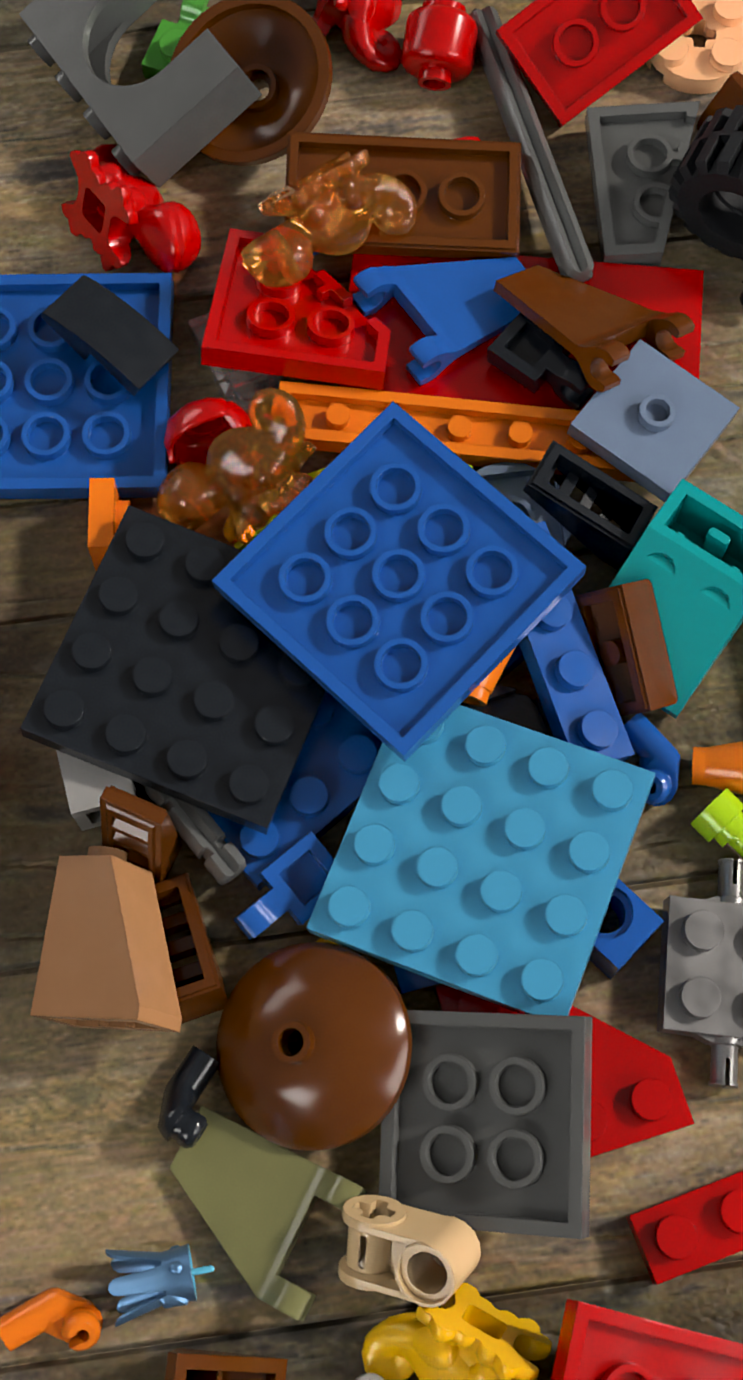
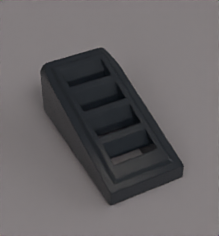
(593, 530)

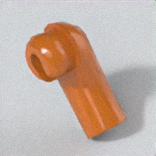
(56, 1314)

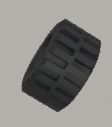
(710, 183)

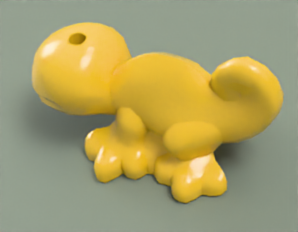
(456, 1342)

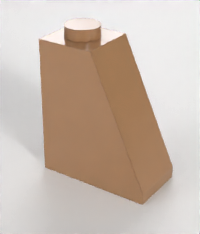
(105, 948)

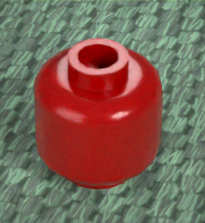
(439, 44)

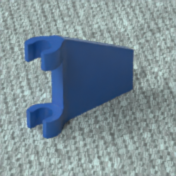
(446, 301)

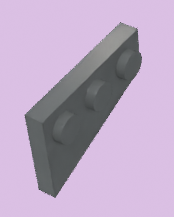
(631, 169)

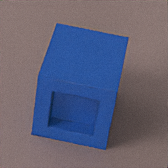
(636, 927)

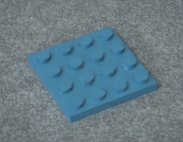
(485, 861)

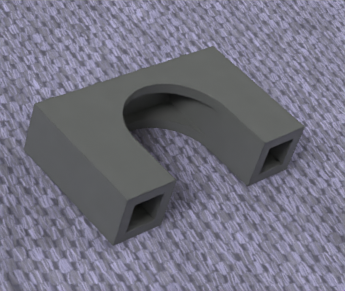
(154, 121)

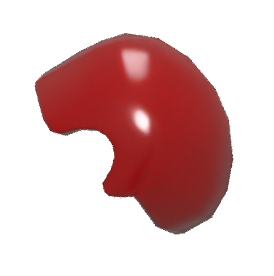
(197, 425)

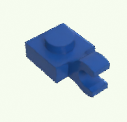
(294, 886)

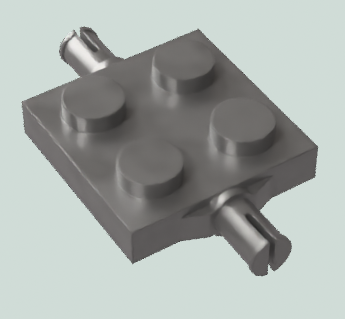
(705, 971)

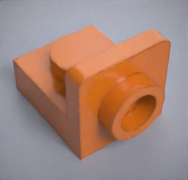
(104, 516)

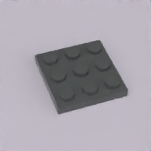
(494, 1122)

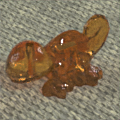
(328, 215)
(245, 469)

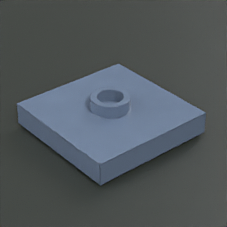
(654, 421)

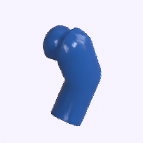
(656, 756)

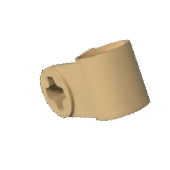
(393, 1250)

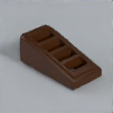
(140, 830)
(199, 983)

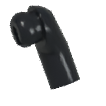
(181, 1093)

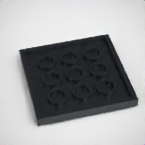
(176, 680)

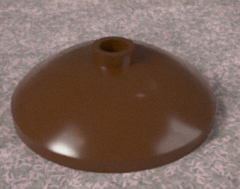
(278, 50)
(350, 1056)

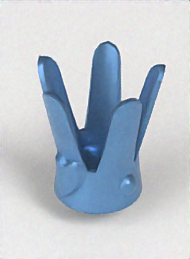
(156, 1280)

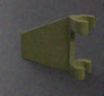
(257, 1203)

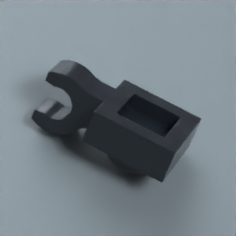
(535, 357)

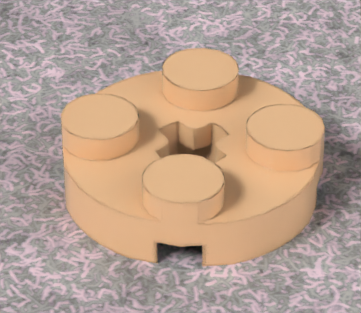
(707, 67)

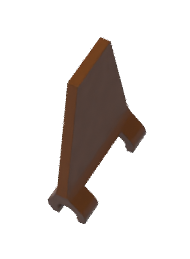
(591, 321)

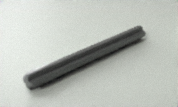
(536, 157)

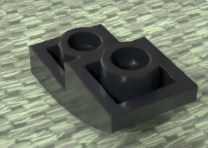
(110, 331)

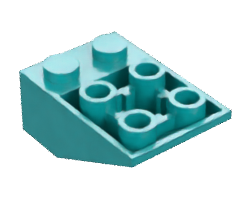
(697, 580)

